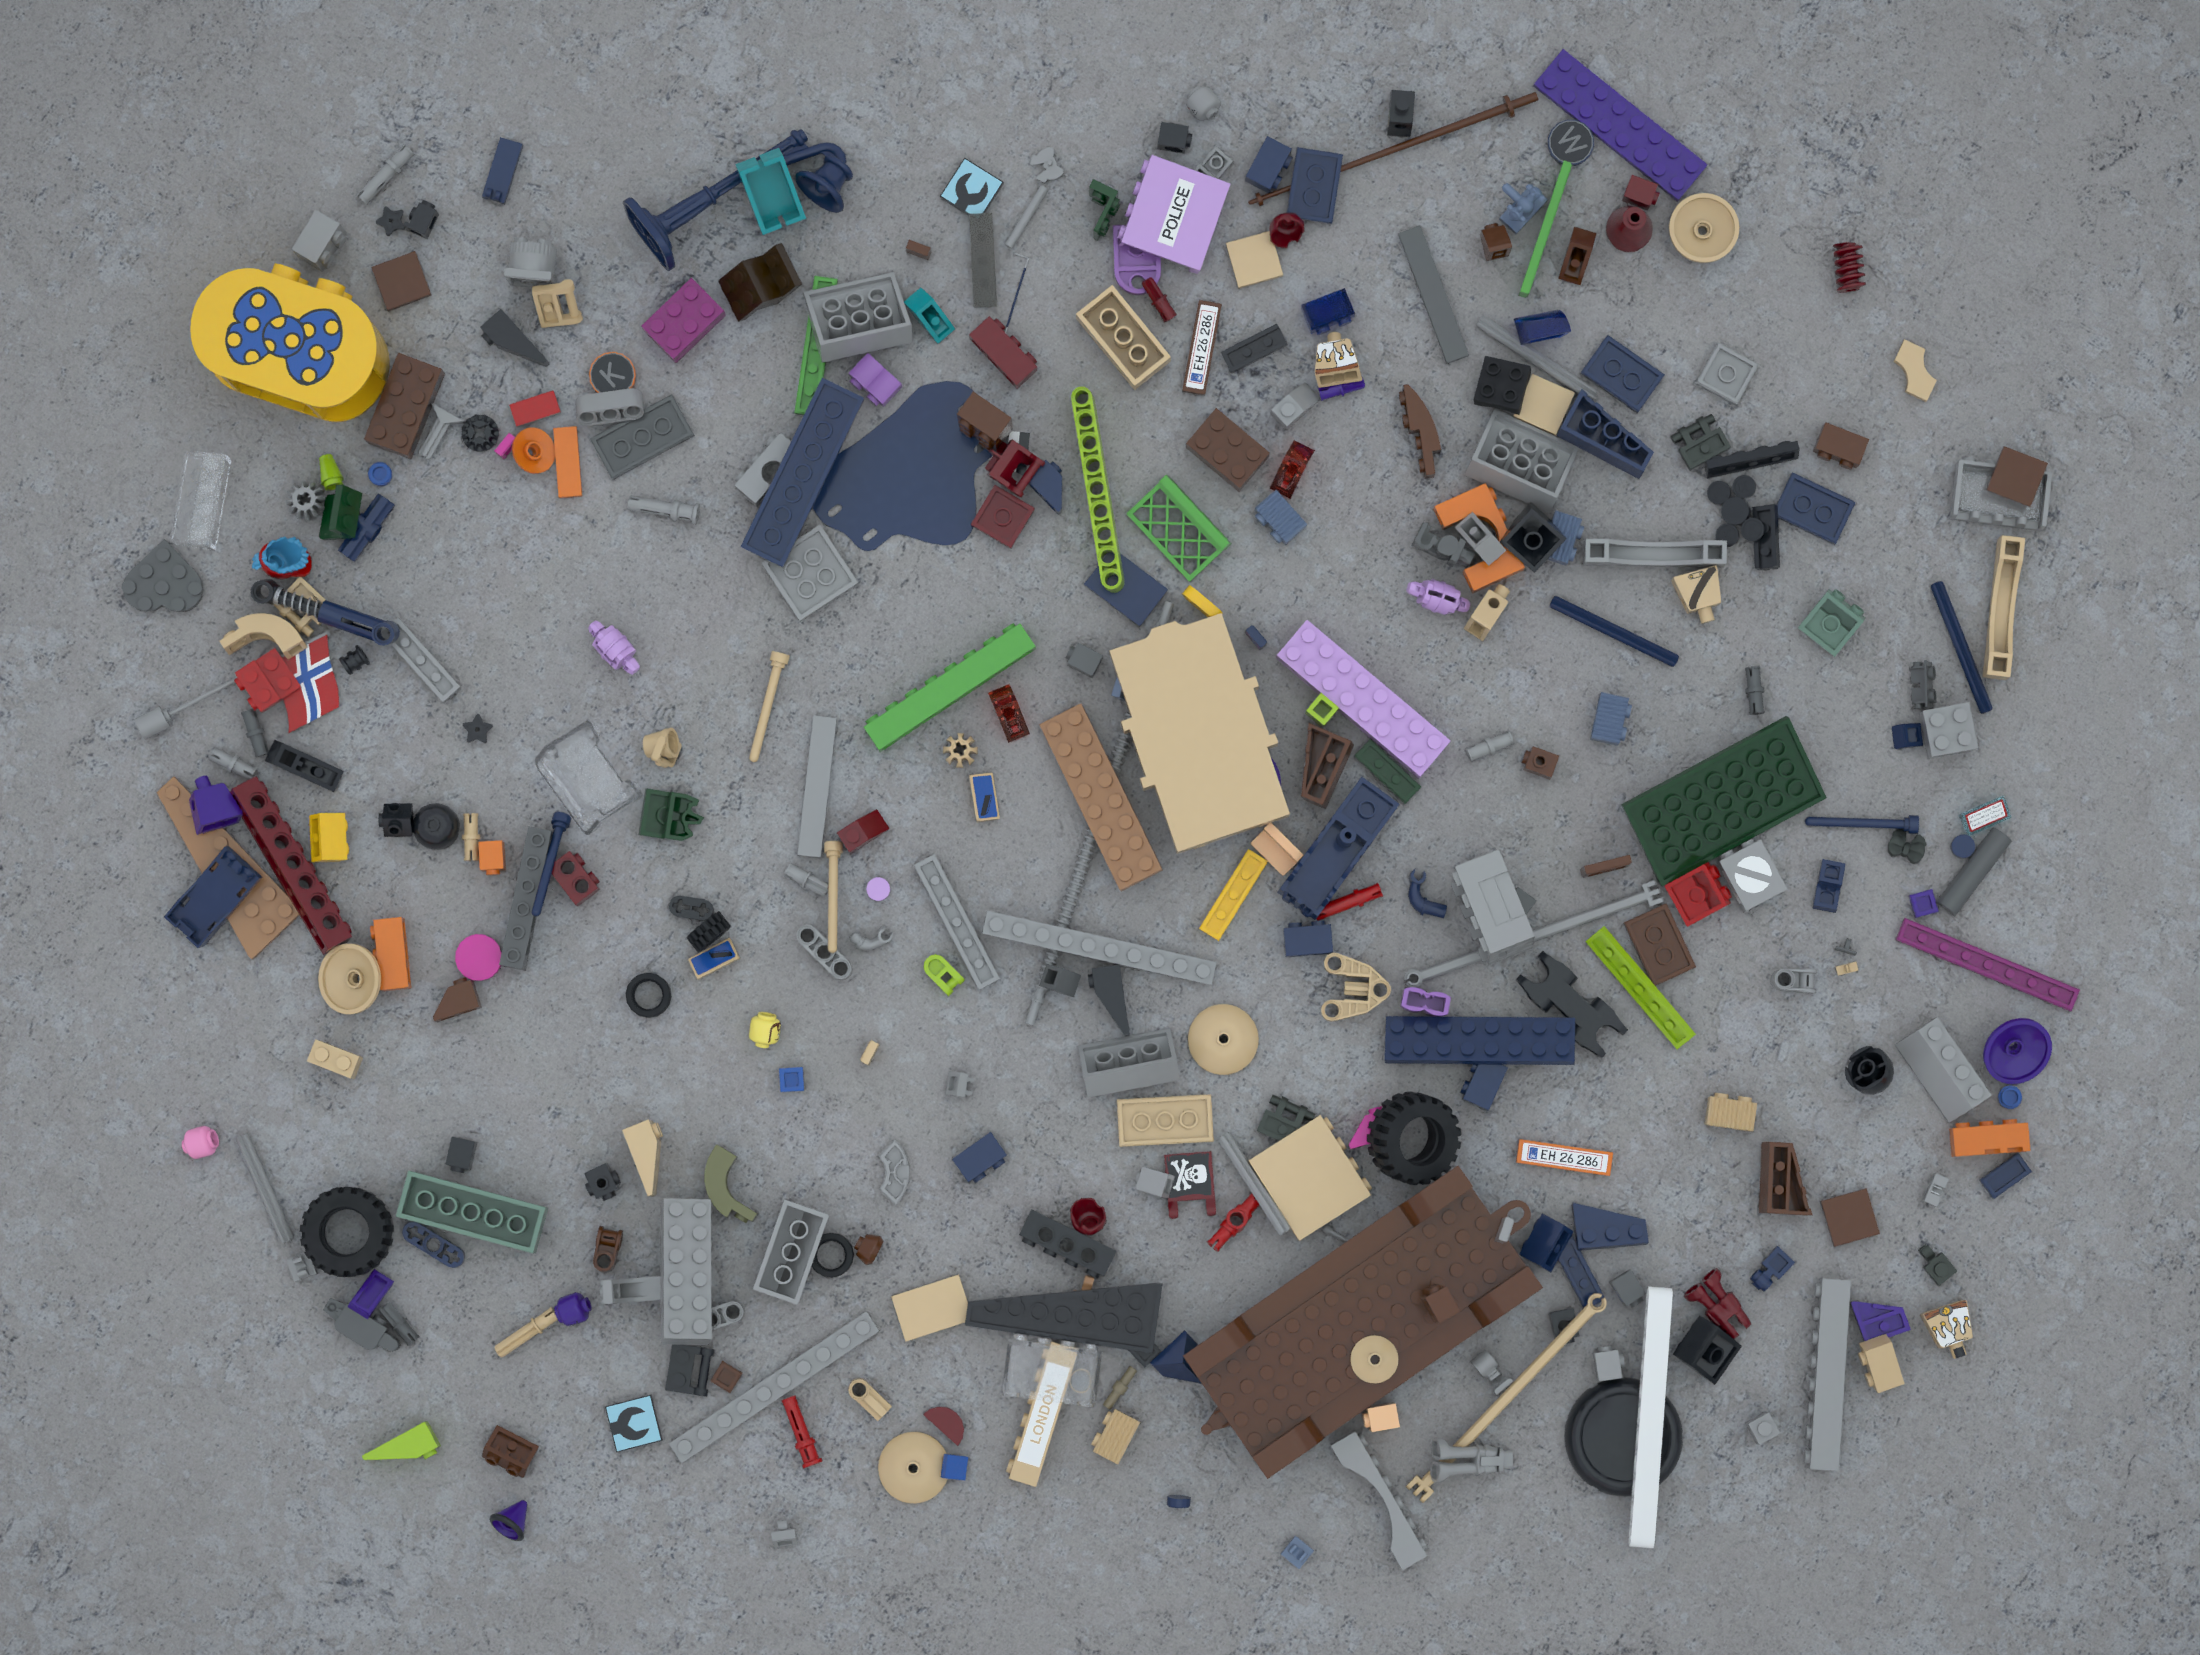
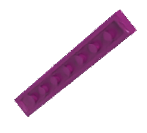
(1987, 964)

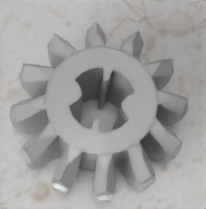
(307, 508)

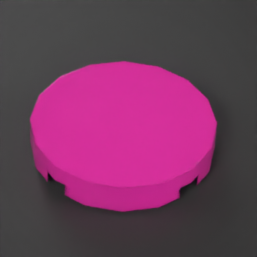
(478, 957)

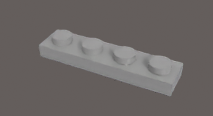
(423, 662)

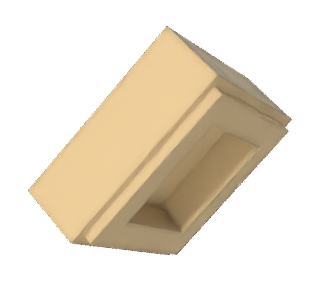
(869, 1052)

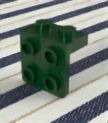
(340, 514)

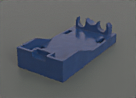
(213, 897)

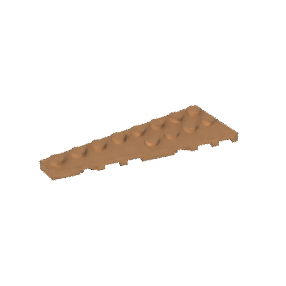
(265, 909)

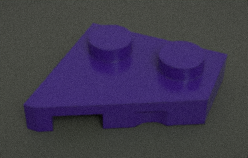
(1879, 1319)

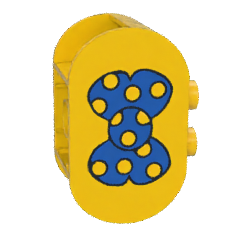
(290, 342)

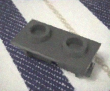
(1925, 693)

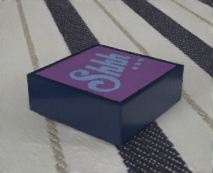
(1256, 637)

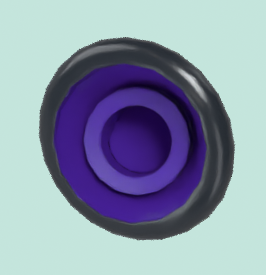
(511, 1521)

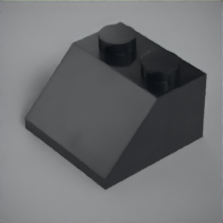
(1707, 1349)

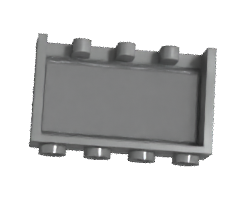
(1977, 505)

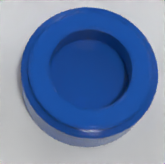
(380, 474)

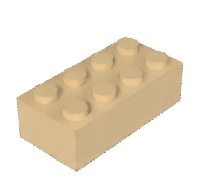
(1123, 337)

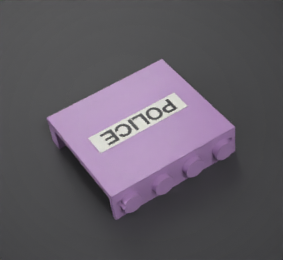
(1173, 212)

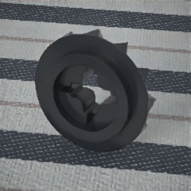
(480, 444)

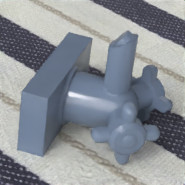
(1523, 208)

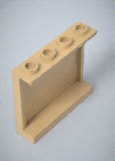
(1310, 1177)

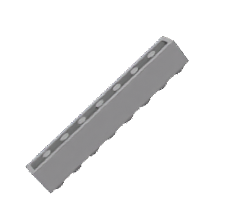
(1828, 1374)

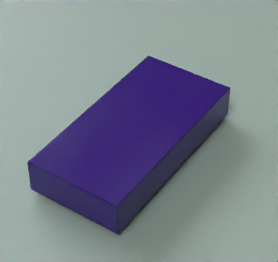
(370, 1294)

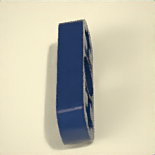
(415, 1241)

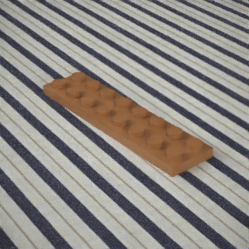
(1101, 797)

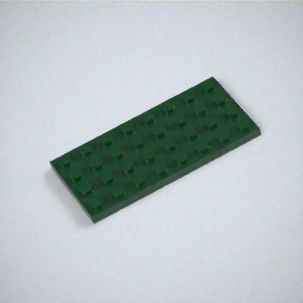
(1724, 801)

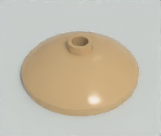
(1715, 217)
(339, 978)
(1217, 1056)
(894, 1467)

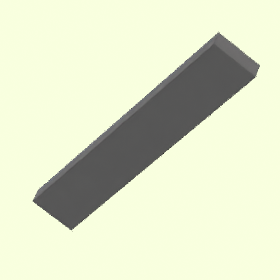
(1433, 294)

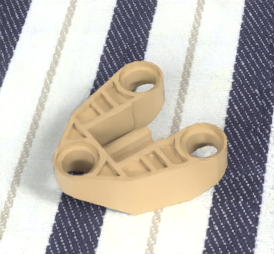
(1355, 969)

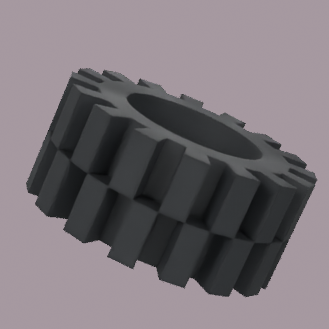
(708, 931)

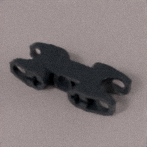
(1557, 991)

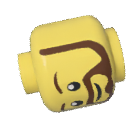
(764, 1029)

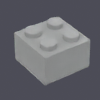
(320, 241)
(1948, 730)

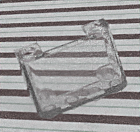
(1052, 1371)

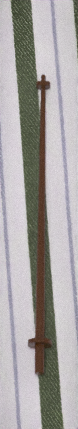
(1508, 107)

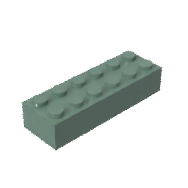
(472, 1212)

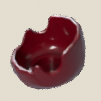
(1286, 228)
(1087, 1216)

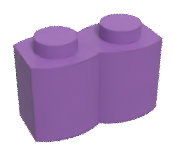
(874, 380)
(1418, 1000)

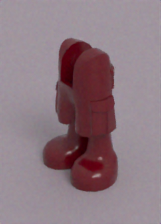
(1724, 1309)

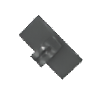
(1846, 948)

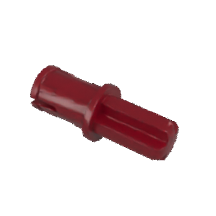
(1158, 299)

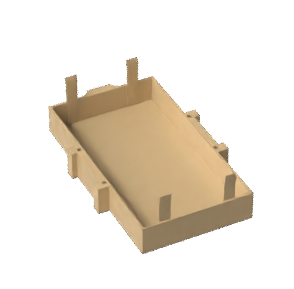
(1199, 732)

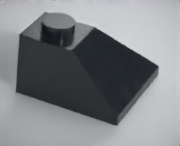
(1532, 537)

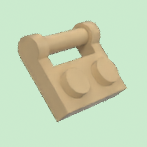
(549, 305)

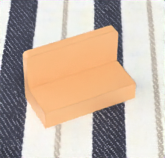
(1276, 849)

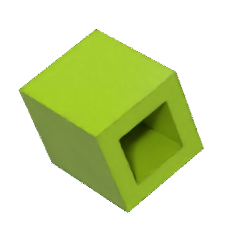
(1322, 710)

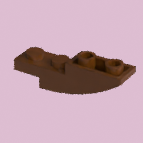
(1420, 421)

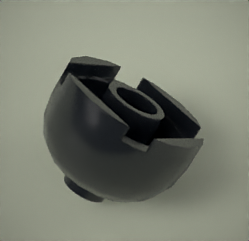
(436, 826)
(1869, 1070)

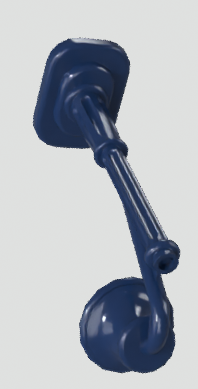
(820, 187)

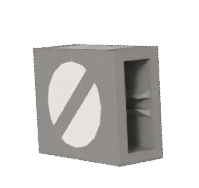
(1751, 874)

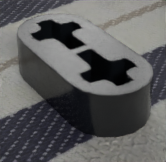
(692, 902)

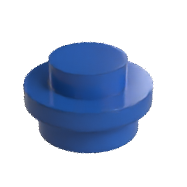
(2009, 1097)

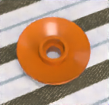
(542, 450)

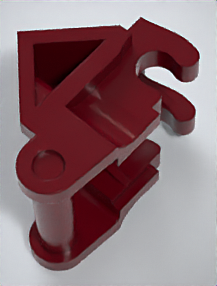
(1006, 461)

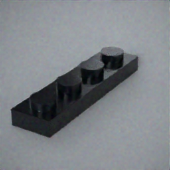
(1752, 459)

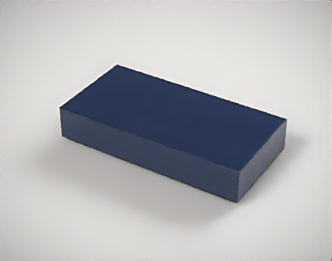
(2005, 1175)

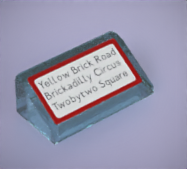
(1985, 815)

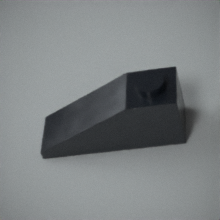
(509, 338)
(304, 765)
(1109, 990)

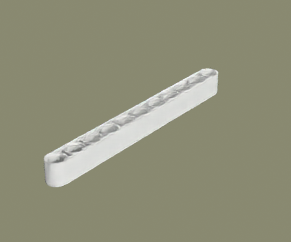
(1650, 1417)

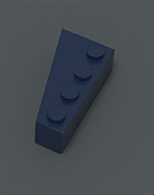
(1604, 436)

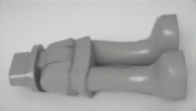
(1483, 1460)

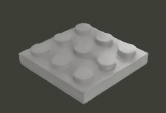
(811, 574)

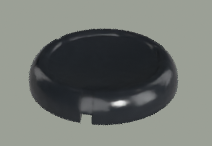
(1603, 1436)

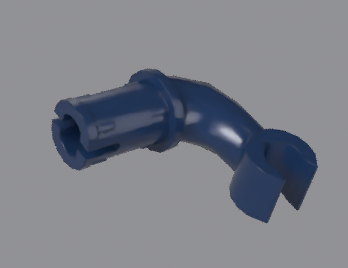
(1421, 904)

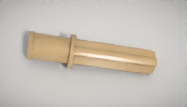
(526, 1332)

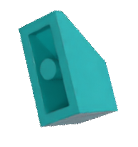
(929, 315)

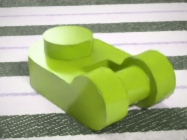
(936, 967)

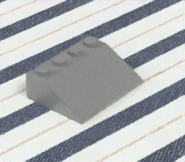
(858, 317)
(1522, 461)

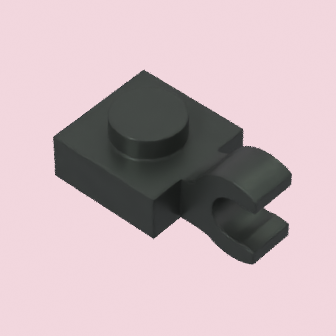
(1938, 1266)

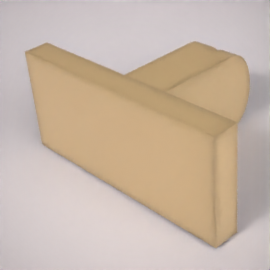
(1846, 968)

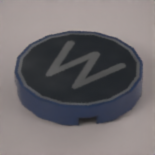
(1570, 142)

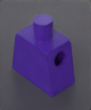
(213, 806)

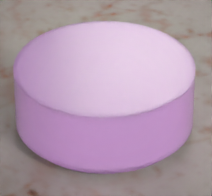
(878, 889)

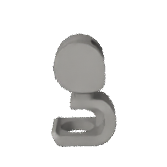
(1487, 1367)

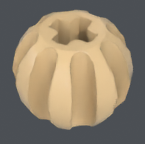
(955, 756)

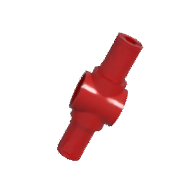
(1229, 1230)

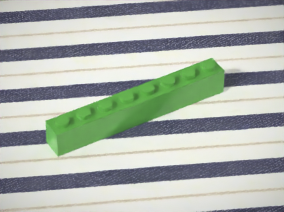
(950, 687)

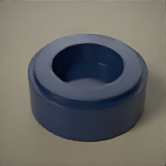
(1963, 846)
(1178, 1501)

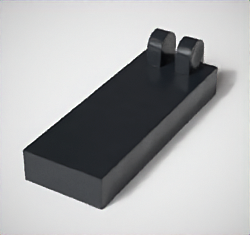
(1254, 348)
(1767, 548)

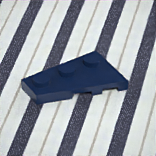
(1606, 1229)

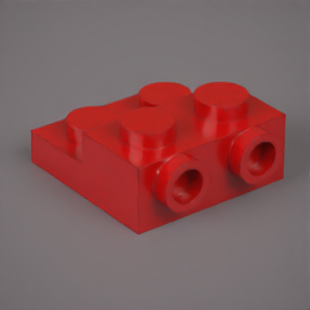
(266, 681)
(1699, 893)

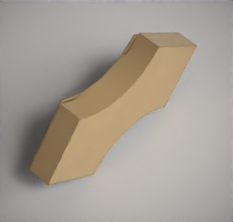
(1911, 360)

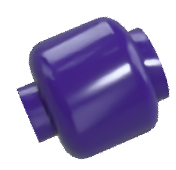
(573, 1309)

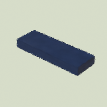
(1579, 1273)

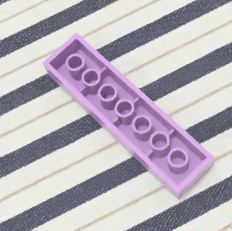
(1363, 699)

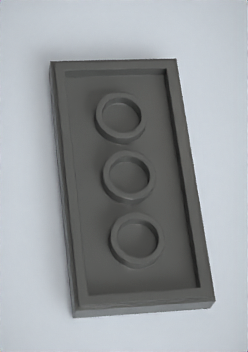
(642, 439)

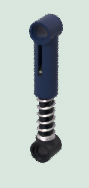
(327, 613)

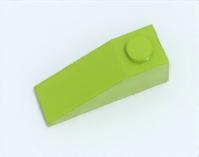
(412, 1444)

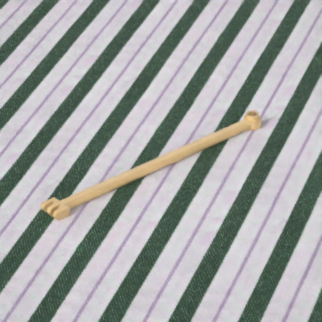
(1514, 1389)

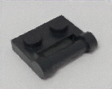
(681, 1369)

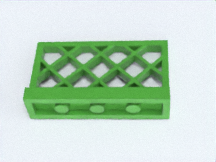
(1188, 510)

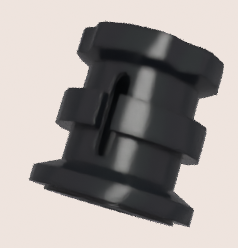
(354, 660)

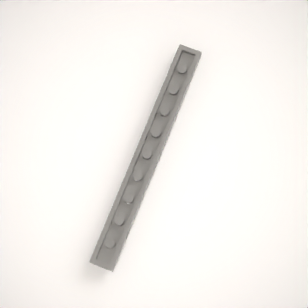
(1099, 947)
(774, 1387)

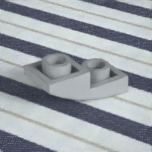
(1215, 163)

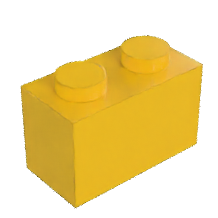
(328, 837)

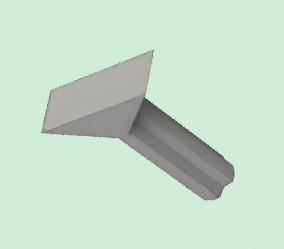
(439, 429)

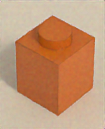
(492, 857)

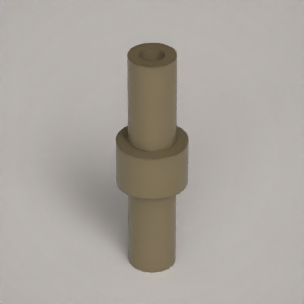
(1120, 1387)

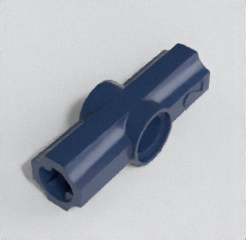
(368, 527)

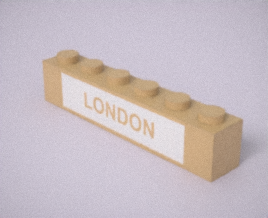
(1034, 1441)

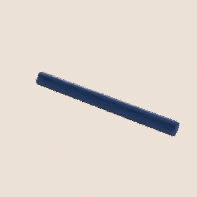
(1614, 631)
(1961, 647)

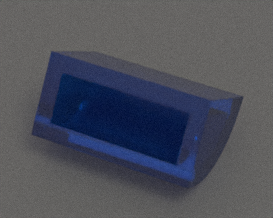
(1542, 326)

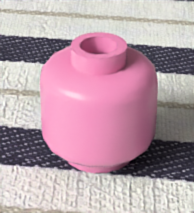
(200, 1142)

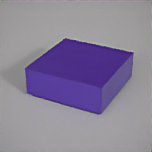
(1923, 903)

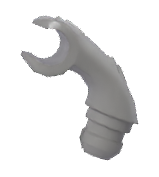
(864, 943)

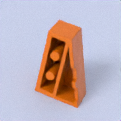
(1989, 1138)

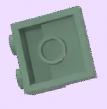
(1832, 621)

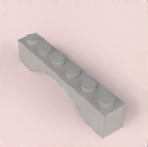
(1658, 554)
(1403, 1543)

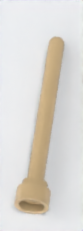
(778, 662)
(833, 851)

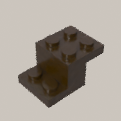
(760, 282)

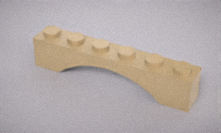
(2002, 607)

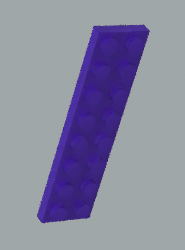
(1620, 125)

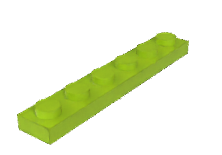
(1640, 987)

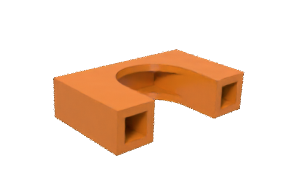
(1480, 502)

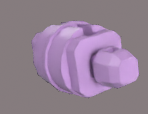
(1440, 592)
(614, 647)

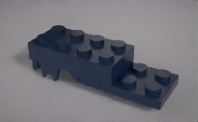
(1338, 848)

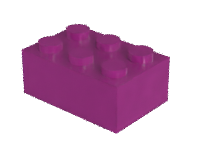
(683, 320)

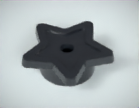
(395, 225)
(481, 735)

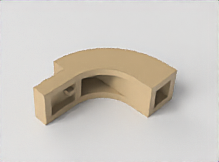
(264, 627)

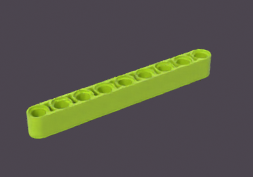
(1094, 478)

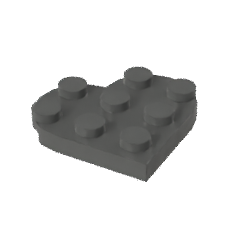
(163, 580)

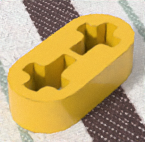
(1200, 602)

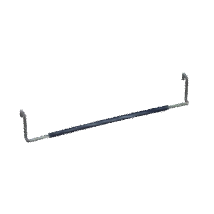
(1017, 292)

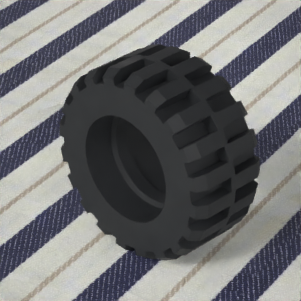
(1440, 1145)
(314, 1231)

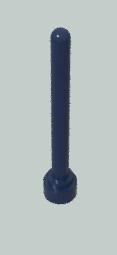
(560, 823)
(1909, 823)

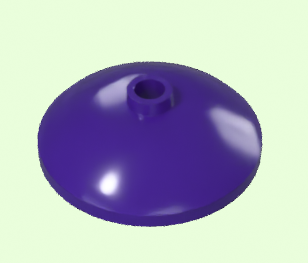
(2024, 1058)

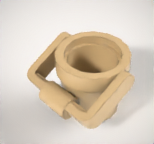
(661, 745)

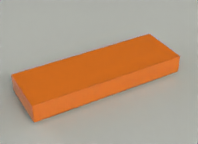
(567, 462)

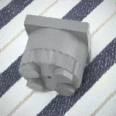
(531, 263)

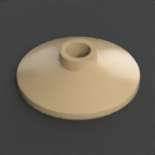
(1365, 1350)

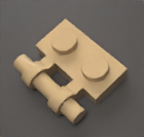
(301, 587)

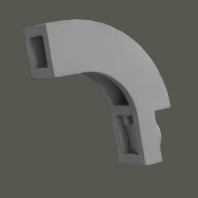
(630, 1290)

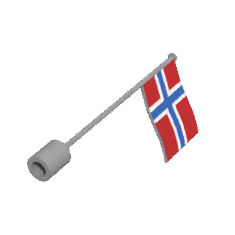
(313, 700)

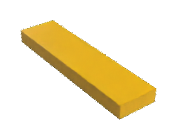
(1233, 895)

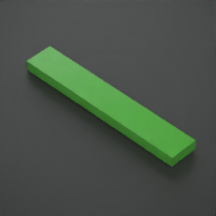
(1545, 229)
(812, 367)

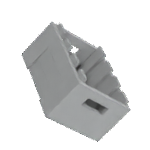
(1492, 908)

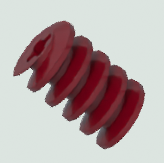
(1849, 267)

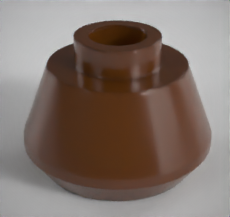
(868, 1248)

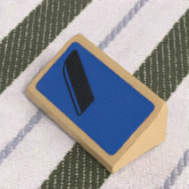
(984, 797)
(713, 958)

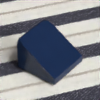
(1907, 735)

